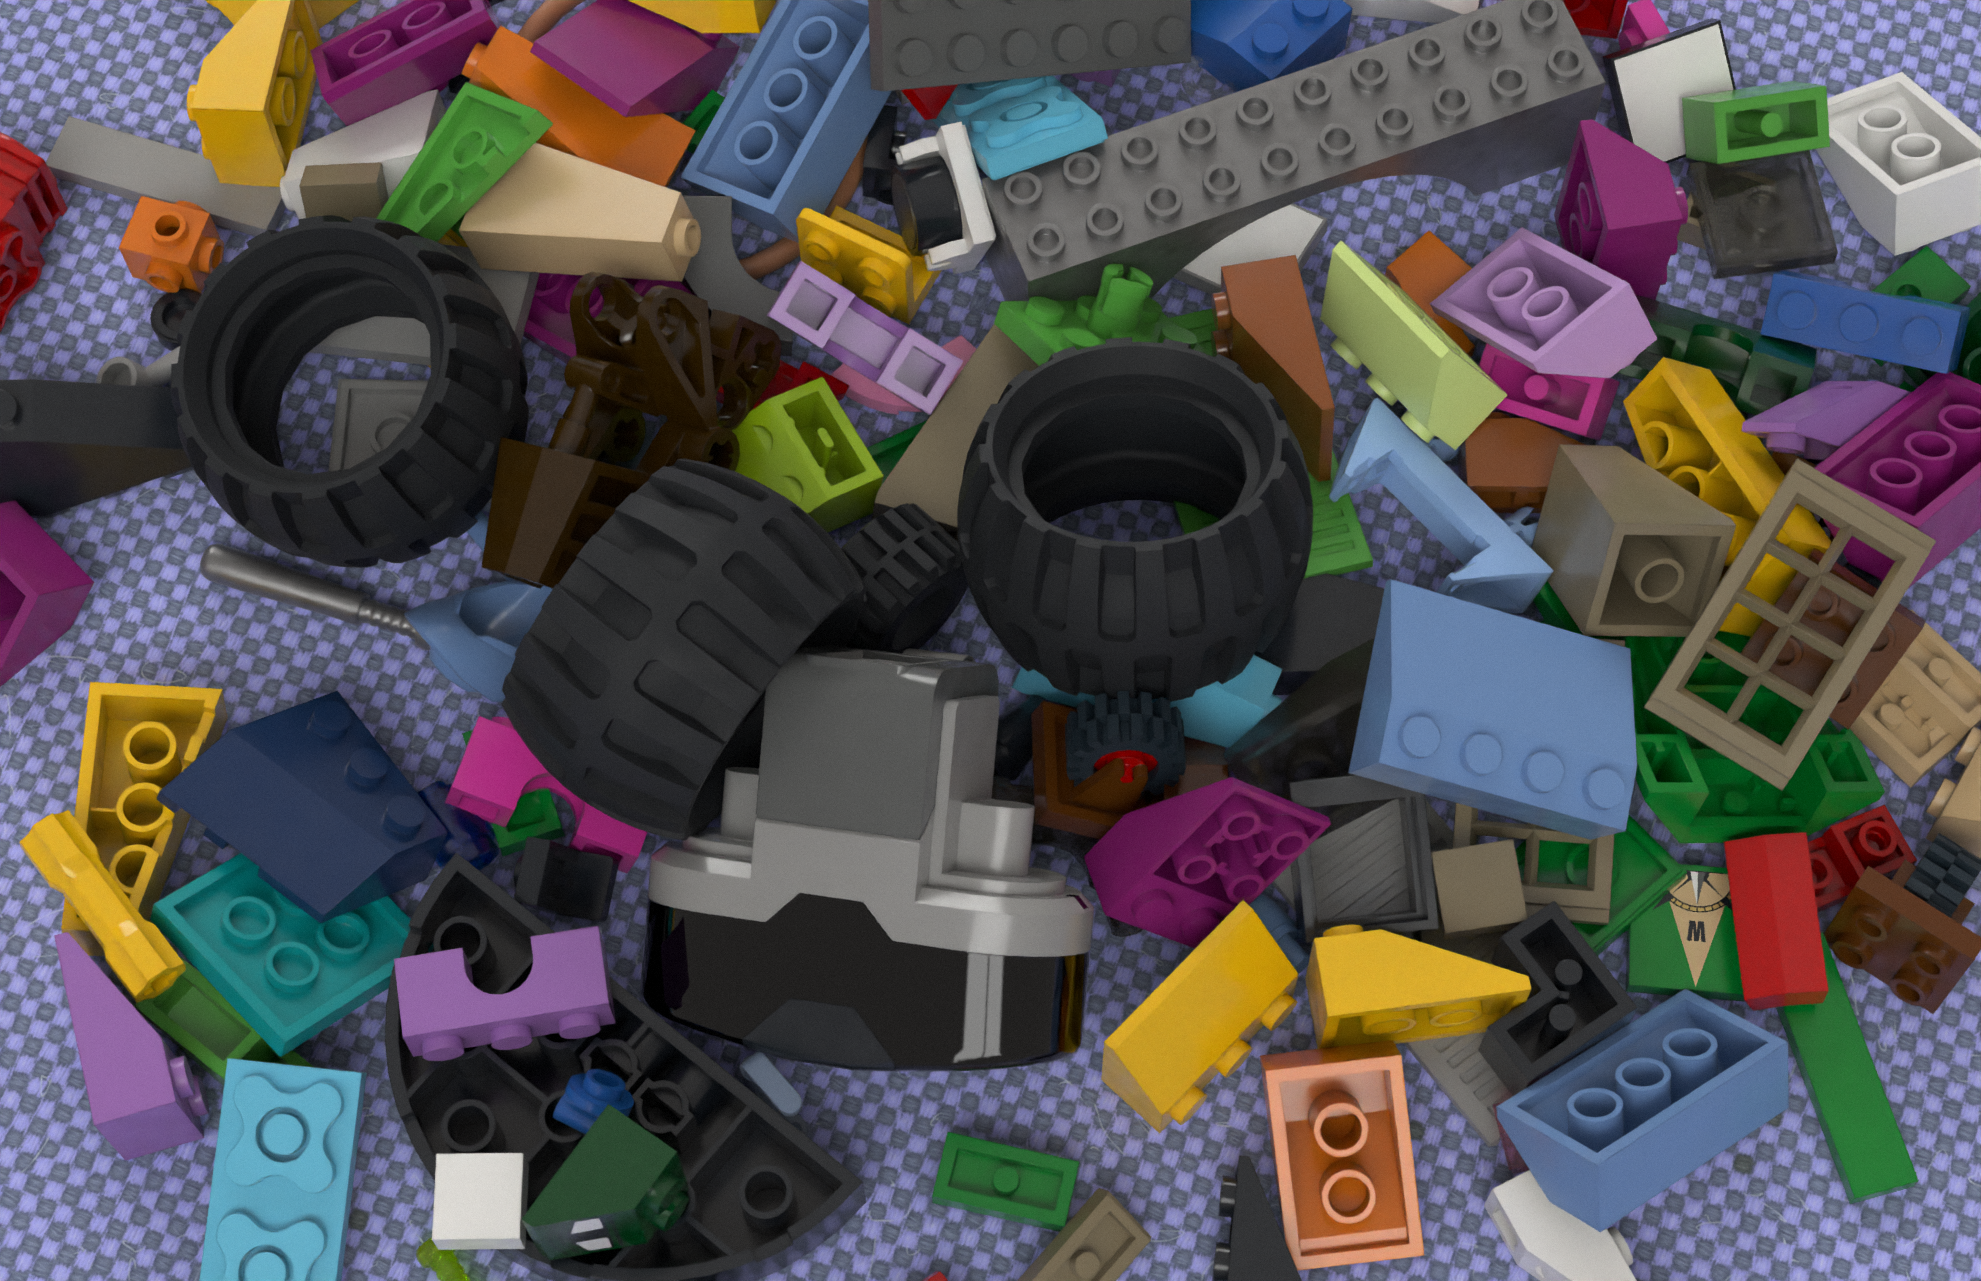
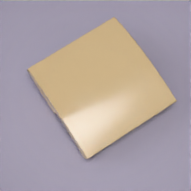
(1921, 708)

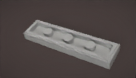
(142, 167)

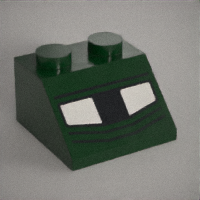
(609, 1192)

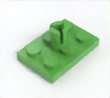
(1117, 312)

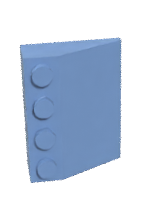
(1498, 714)

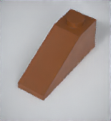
(1510, 462)

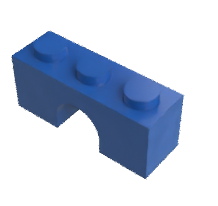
(1865, 322)

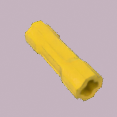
(130, 943)

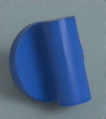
(588, 1097)

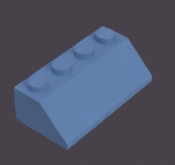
(792, 115)
(1646, 1107)

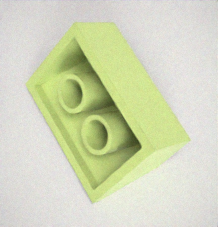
(1405, 352)

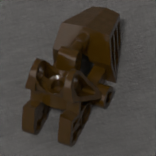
(630, 359)

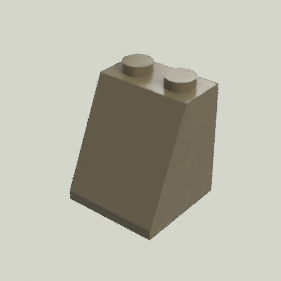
(1628, 544)

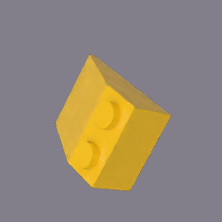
(257, 92)
(1402, 989)

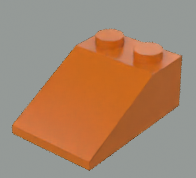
(1343, 1154)

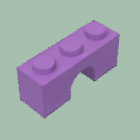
(864, 338)
(562, 995)

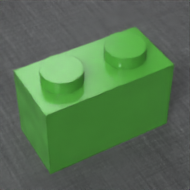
(1756, 122)

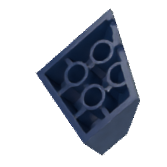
(312, 807)

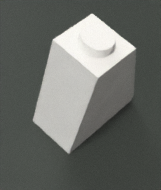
(385, 137)

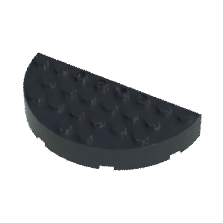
(753, 1179)

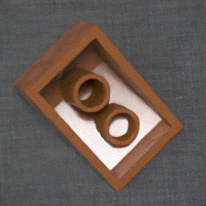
(1270, 333)

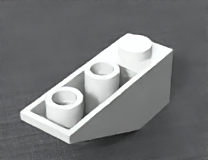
(1550, 1240)

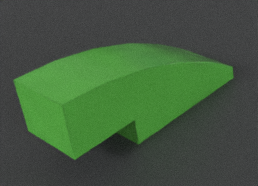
(208, 1026)

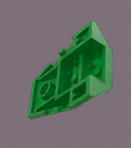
(1713, 798)

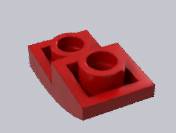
(1852, 846)

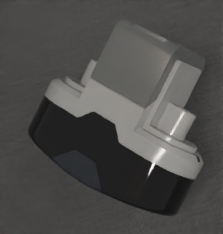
(870, 884)

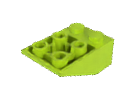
(810, 455)

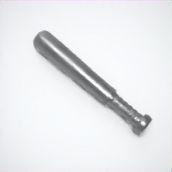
(290, 586)

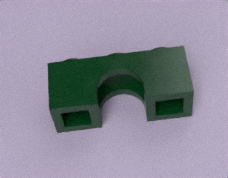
(1749, 366)

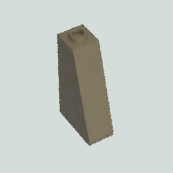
(935, 460)

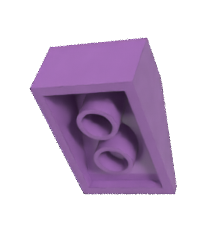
(133, 1080)

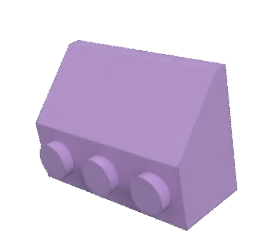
(1549, 309)

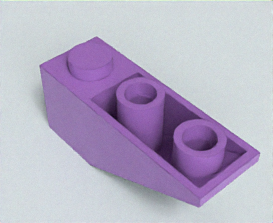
(1823, 417)

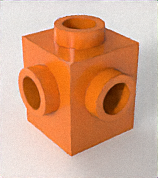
(171, 245)

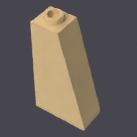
(580, 219)

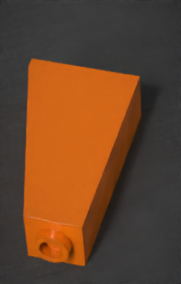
(582, 124)

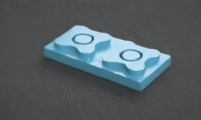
(1021, 122)
(282, 1173)

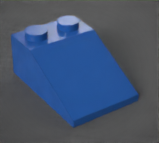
(1266, 38)

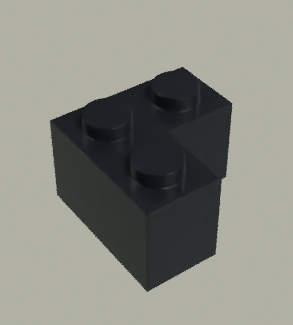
(1569, 1004)

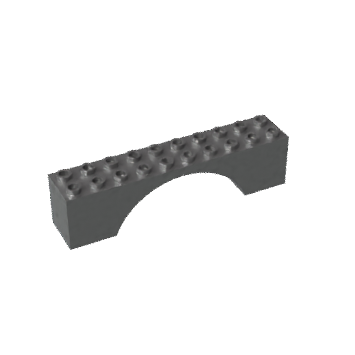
(1455, 101)

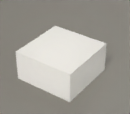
(480, 1201)

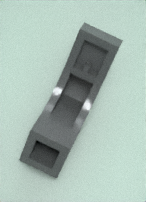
(719, 276)

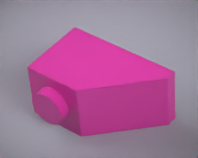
(1558, 400)

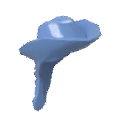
(478, 633)

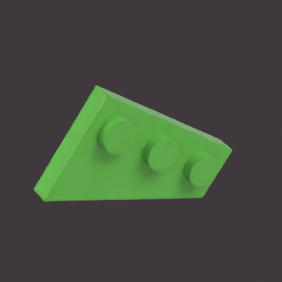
(463, 160)

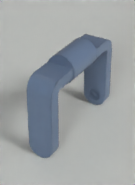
(771, 1086)

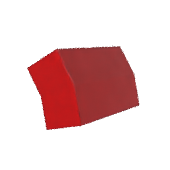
(1776, 920)

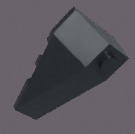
(83, 442)

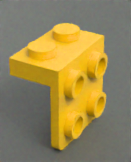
(865, 261)

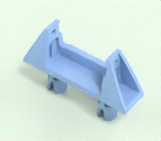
(1495, 552)

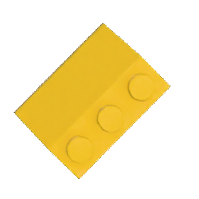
(1200, 1020)

